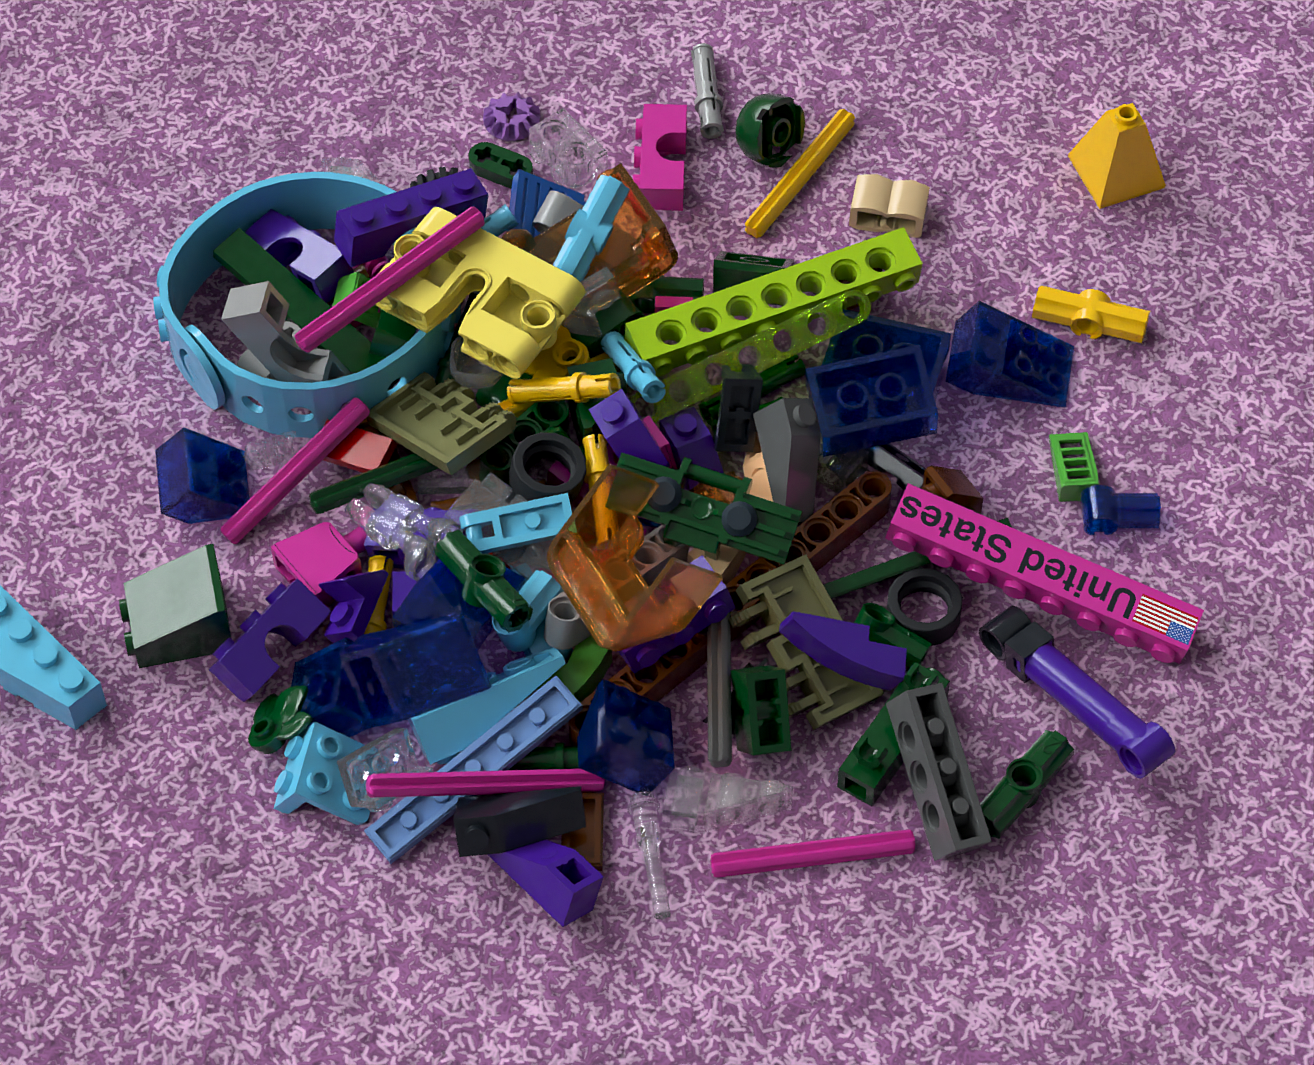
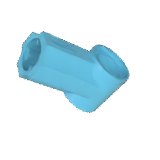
(538, 593)

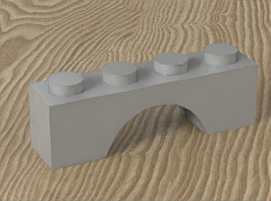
(257, 318)

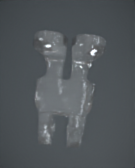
(394, 526)

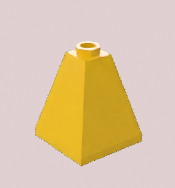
(1117, 158)

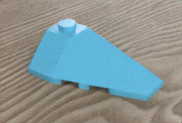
(457, 725)

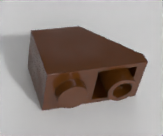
(952, 486)

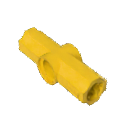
(1090, 313)

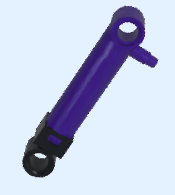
(1033, 657)

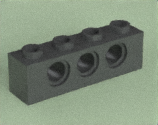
(938, 771)

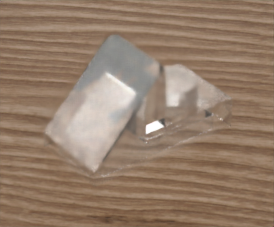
(599, 295)

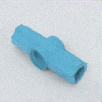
(591, 227)

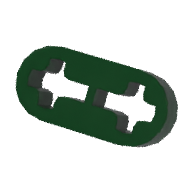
(500, 165)

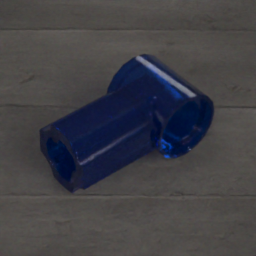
(1108, 511)

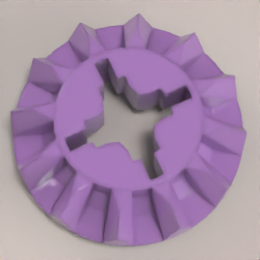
(518, 127)

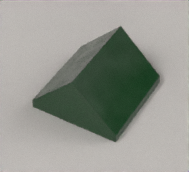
(736, 268)

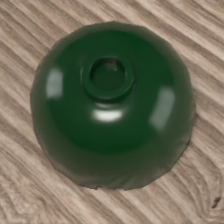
(768, 122)

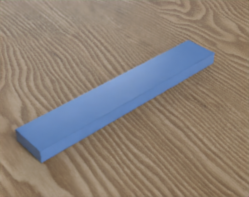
(493, 751)

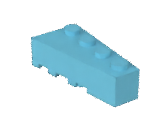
(44, 670)

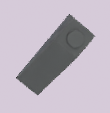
(790, 452)

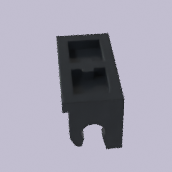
(738, 402)

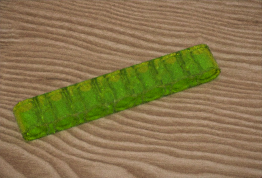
(766, 352)

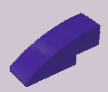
(846, 649)

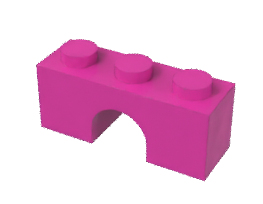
(662, 134)

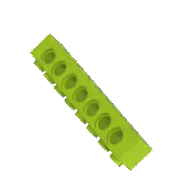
(783, 287)

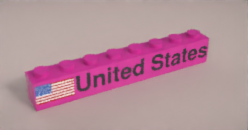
(1044, 575)

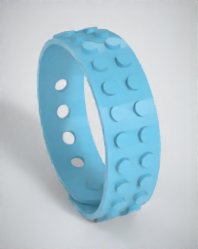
(313, 203)

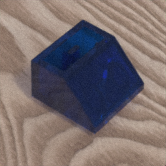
(200, 478)
(626, 739)

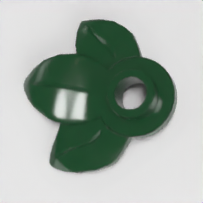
(279, 719)

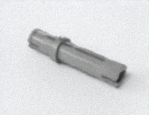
(708, 101)

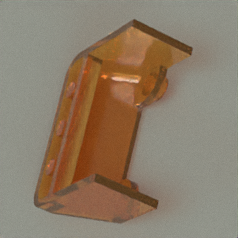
(601, 581)

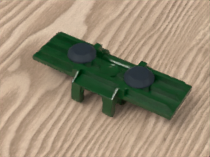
(706, 523)

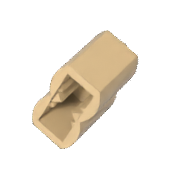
(888, 205)

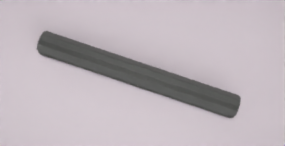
(719, 693)

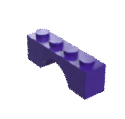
(371, 227)

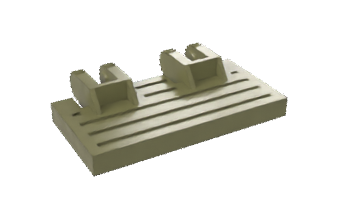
(441, 422)
(799, 589)

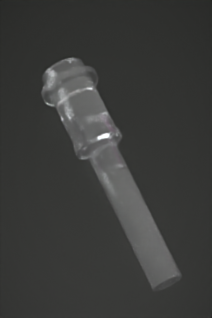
(648, 835)

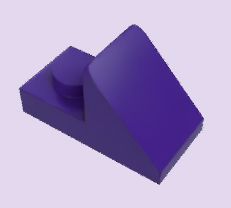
(356, 602)

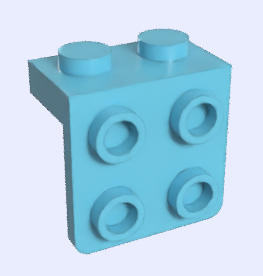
(314, 774)

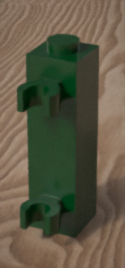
(877, 752)

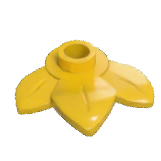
(553, 361)

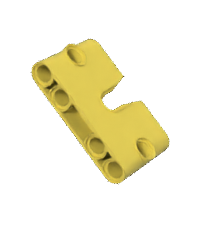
(512, 299)

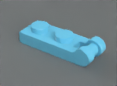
(518, 523)

